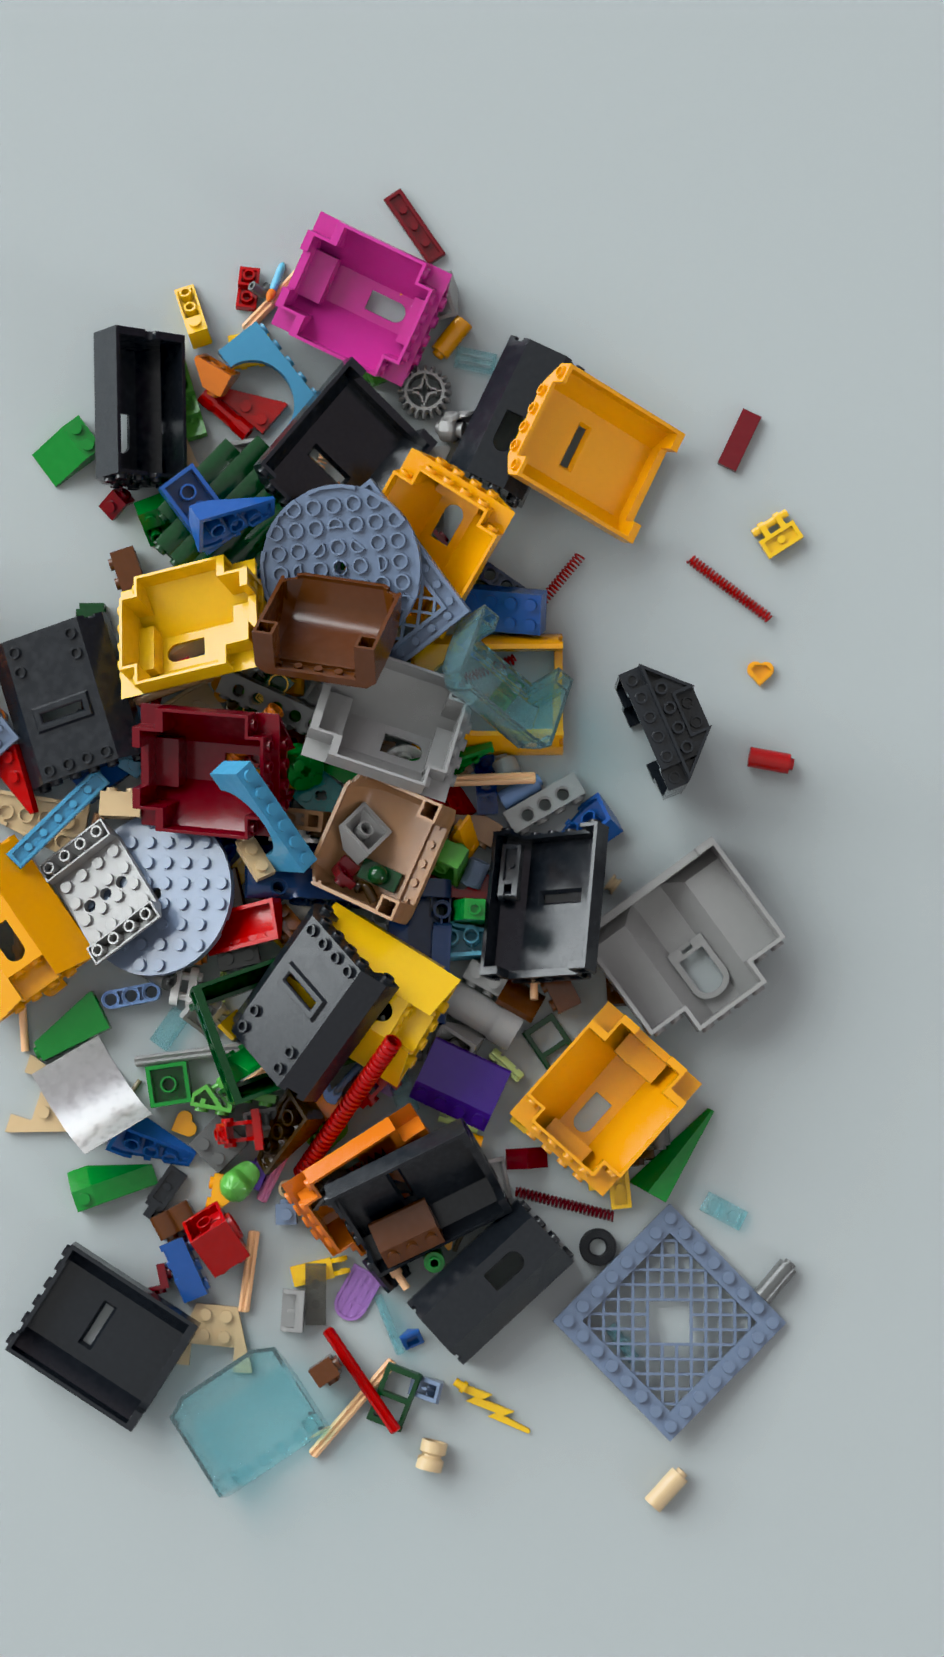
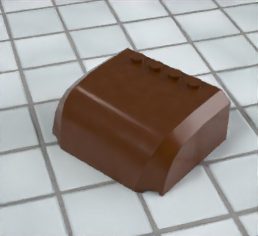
(327, 629)

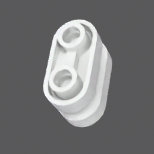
(194, 977)

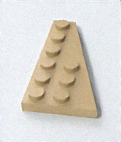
(17, 818)

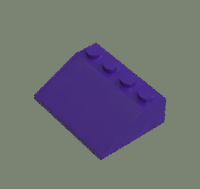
(460, 1083)

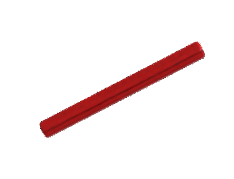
(361, 1380)

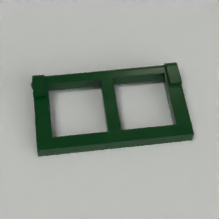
(566, 1040)
(407, 1401)

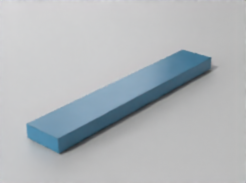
(57, 819)

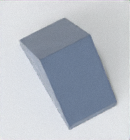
(428, 1389)

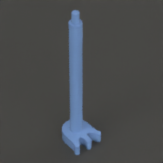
(333, 1095)

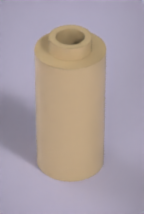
(666, 1488)

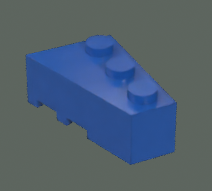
(185, 1269)

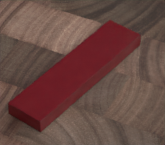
(414, 227)

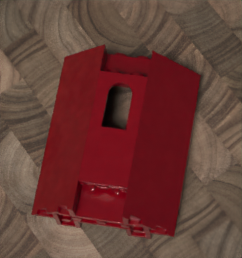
(182, 750)

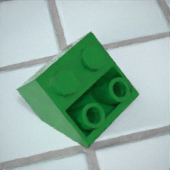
(148, 517)

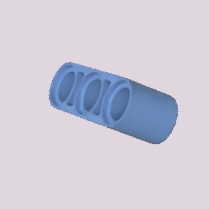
(121, 995)

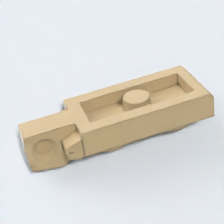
(255, 858)

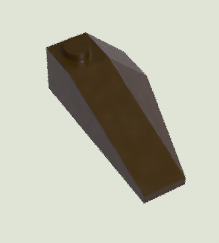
(289, 1130)

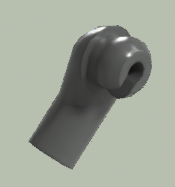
(258, 290)

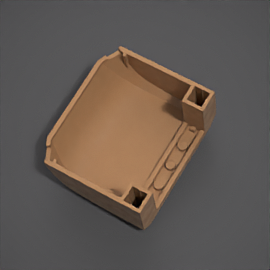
(411, 849)

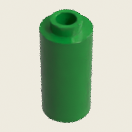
(434, 1265)

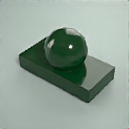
(380, 875)

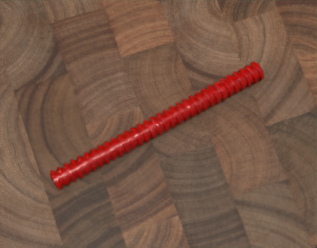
(350, 1102)

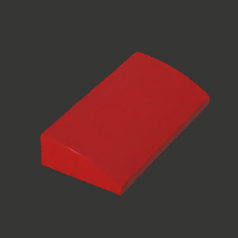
(251, 926)

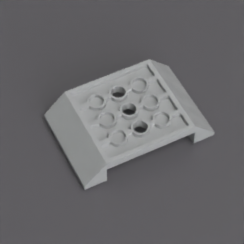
(84, 872)

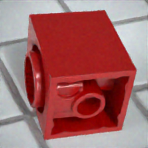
(216, 1239)

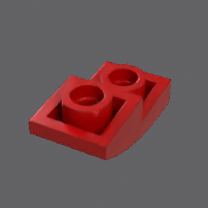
(245, 298)

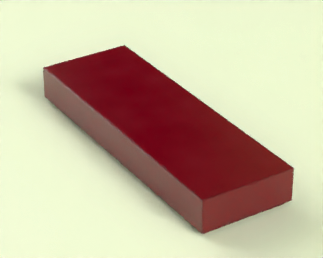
(739, 440)

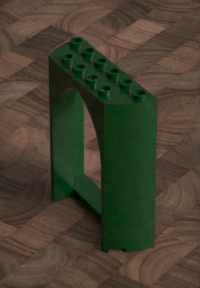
(217, 991)

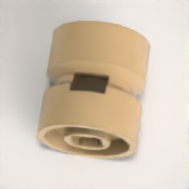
(431, 1455)

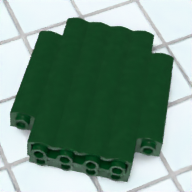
(230, 477)

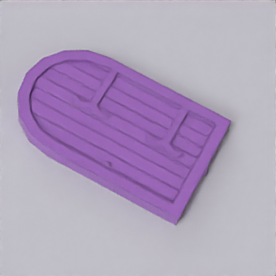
(356, 1293)

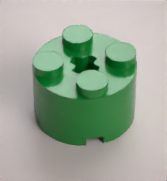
(302, 770)

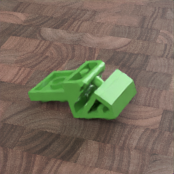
(207, 1098)

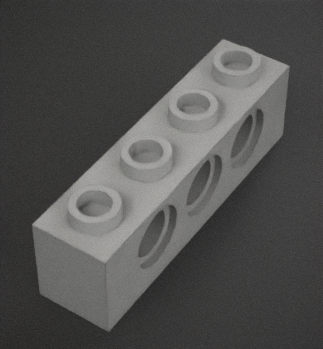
(568, 783)

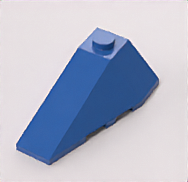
(220, 519)
(598, 809)
(150, 1142)

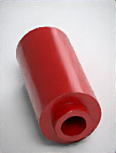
(770, 760)

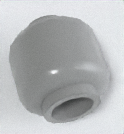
(506, 764)

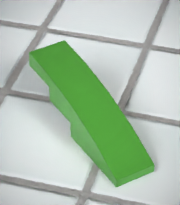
(194, 419)

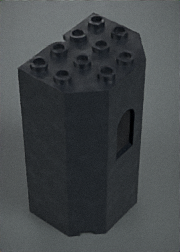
(146, 380)
(510, 388)
(465, 1306)

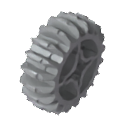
(443, 392)

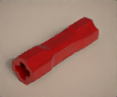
(227, 415)

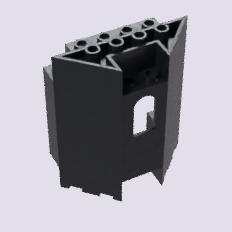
(670, 721)

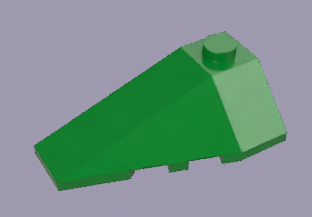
(103, 1183)

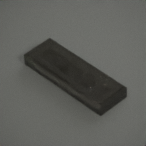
(315, 1293)

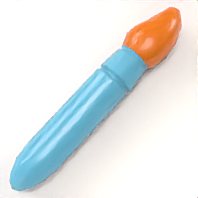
(271, 293)

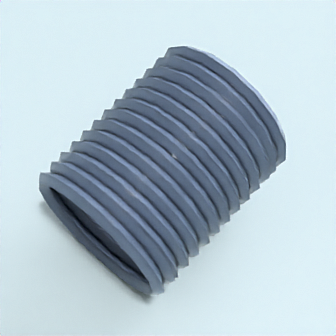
(475, 873)

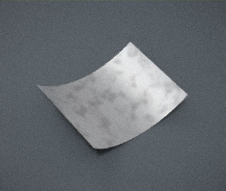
(90, 1095)

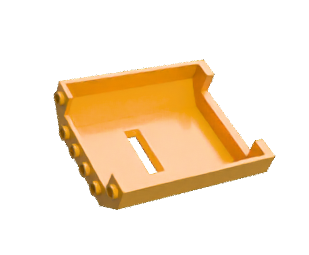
(612, 461)

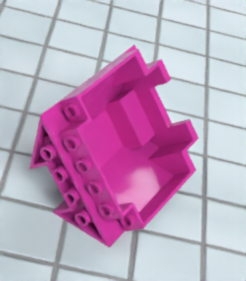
(333, 286)

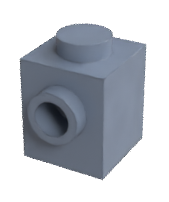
(285, 1213)

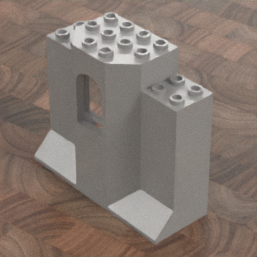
(693, 904)

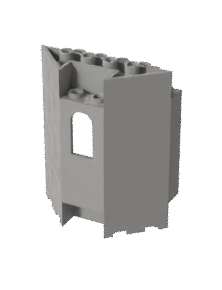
(404, 705)

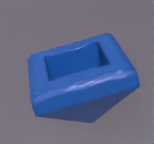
(411, 1338)

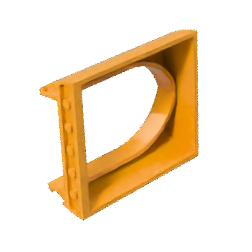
(433, 658)

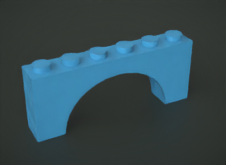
(256, 347)
(289, 849)

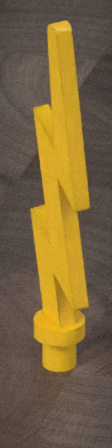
(479, 1400)

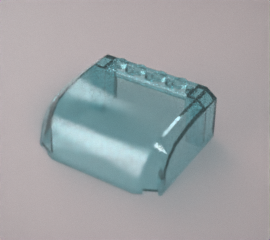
(496, 691)
(247, 1419)

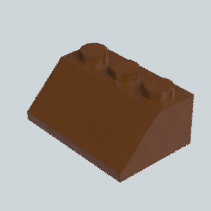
(406, 1232)

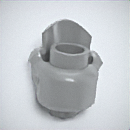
(453, 425)

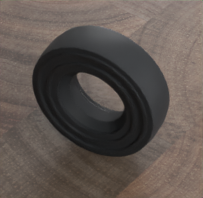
(588, 1256)

